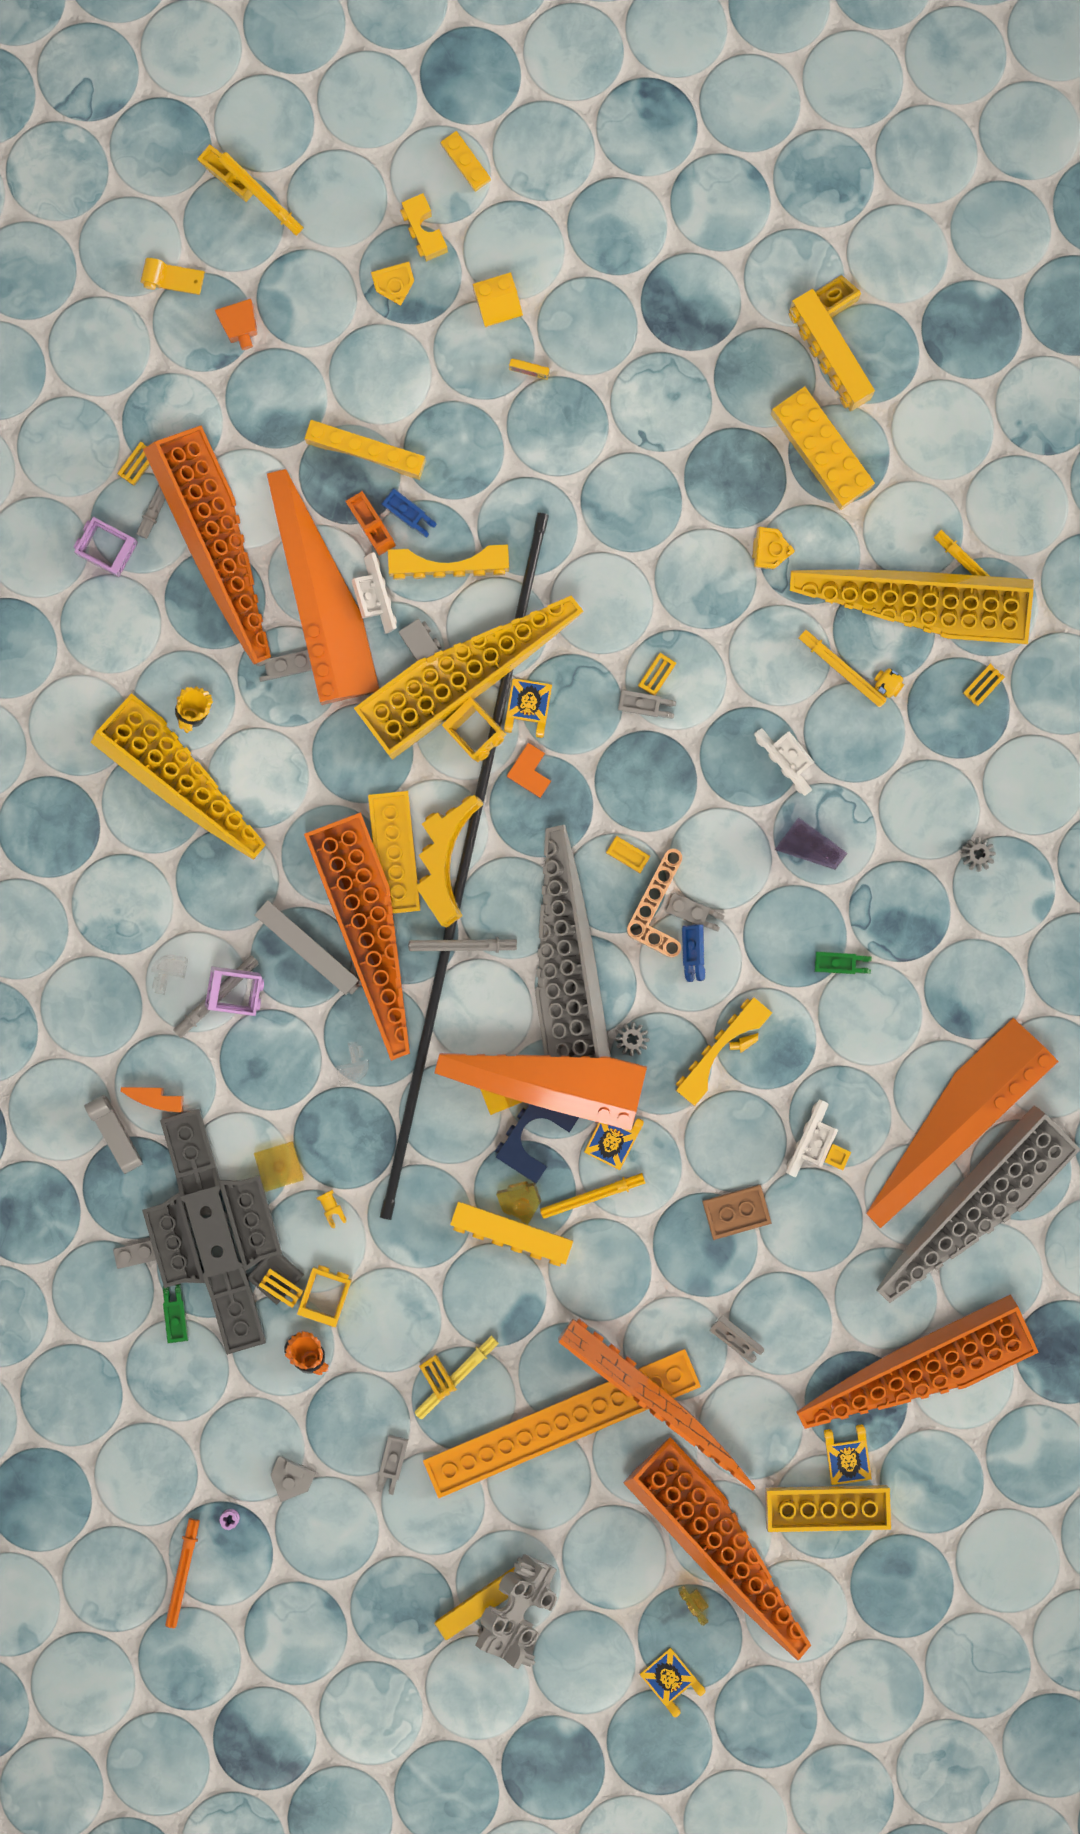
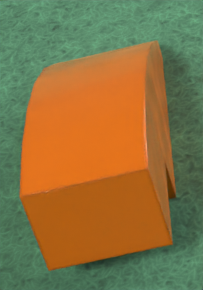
(370, 523)
(155, 1098)

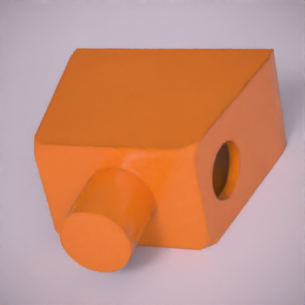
(239, 322)

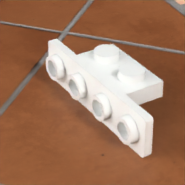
(372, 594)
(789, 756)
(814, 1142)

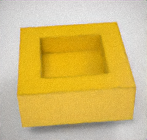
(837, 1157)

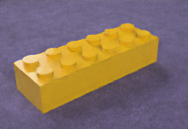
(831, 350)
(822, 448)
(828, 1508)

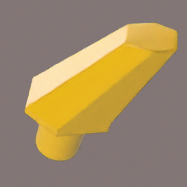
(744, 1043)

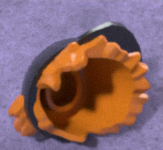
(306, 1353)

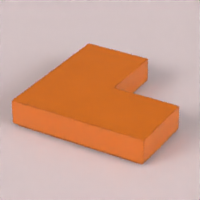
(524, 771)

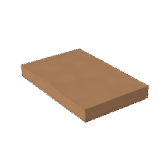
(736, 1212)

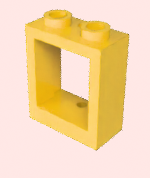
(460, 717)
(319, 1316)

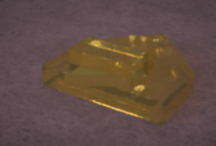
(520, 1200)
(695, 1603)

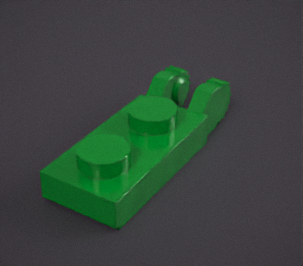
(840, 963)
(175, 1316)

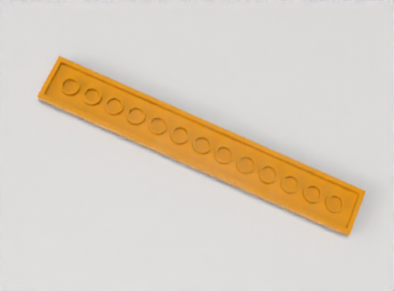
(551, 1427)

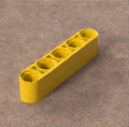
(471, 1609)

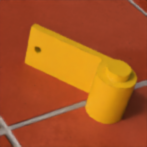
(160, 275)

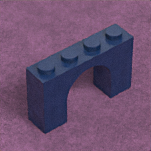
(512, 1151)

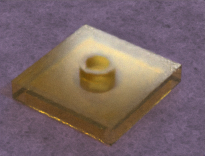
(279, 1166)

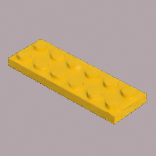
(395, 847)

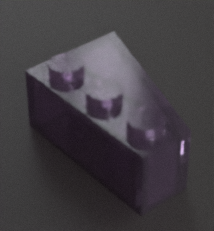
(811, 845)

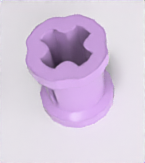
(235, 1517)

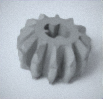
(982, 861)
(633, 1031)

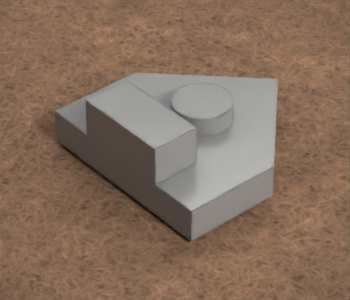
(291, 1478)

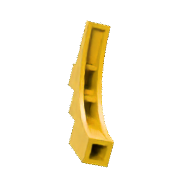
(437, 858)

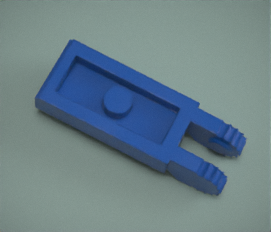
(407, 512)
(693, 952)

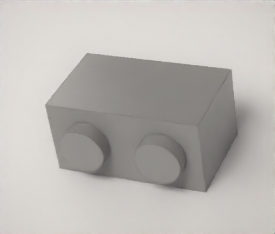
(419, 641)

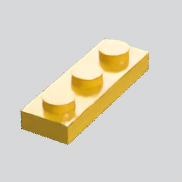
(465, 161)

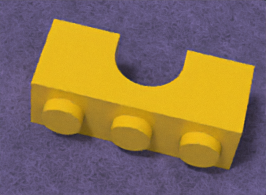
(429, 243)

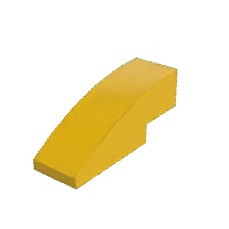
(210, 161)

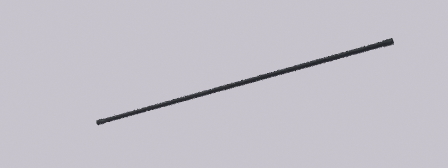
(389, 1201)

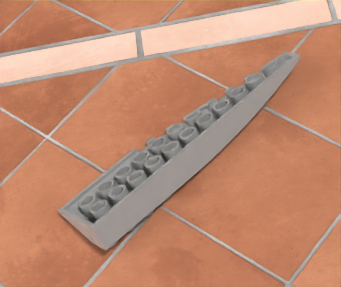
(567, 972)
(990, 1194)

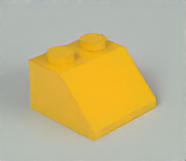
(497, 299)

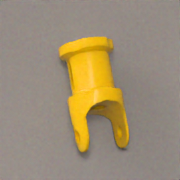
(331, 1207)

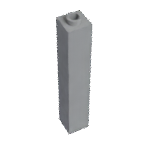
(307, 948)

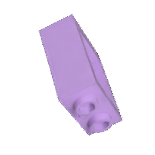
(123, 556)
(214, 986)

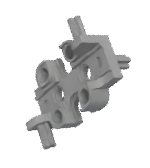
(509, 1642)

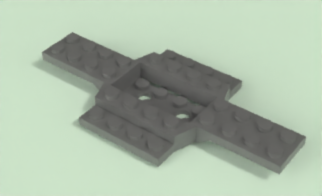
(175, 1242)

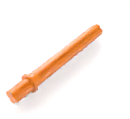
(182, 1572)

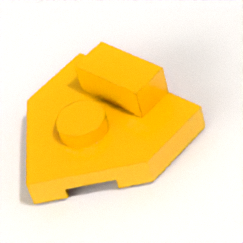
(394, 282)
(770, 548)

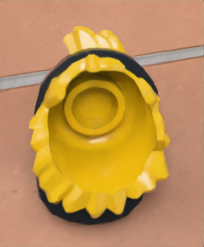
(192, 707)

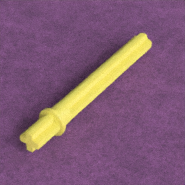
(475, 1358)

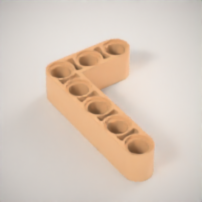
(653, 904)

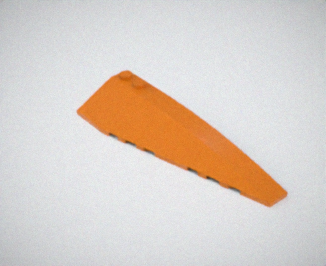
(581, 1086)

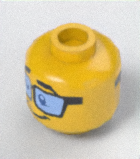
(888, 683)

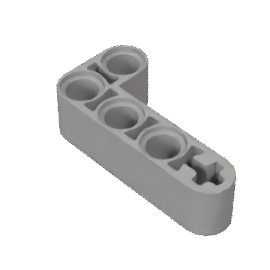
(114, 1133)

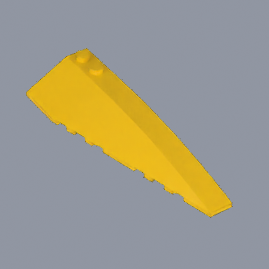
(154, 756)

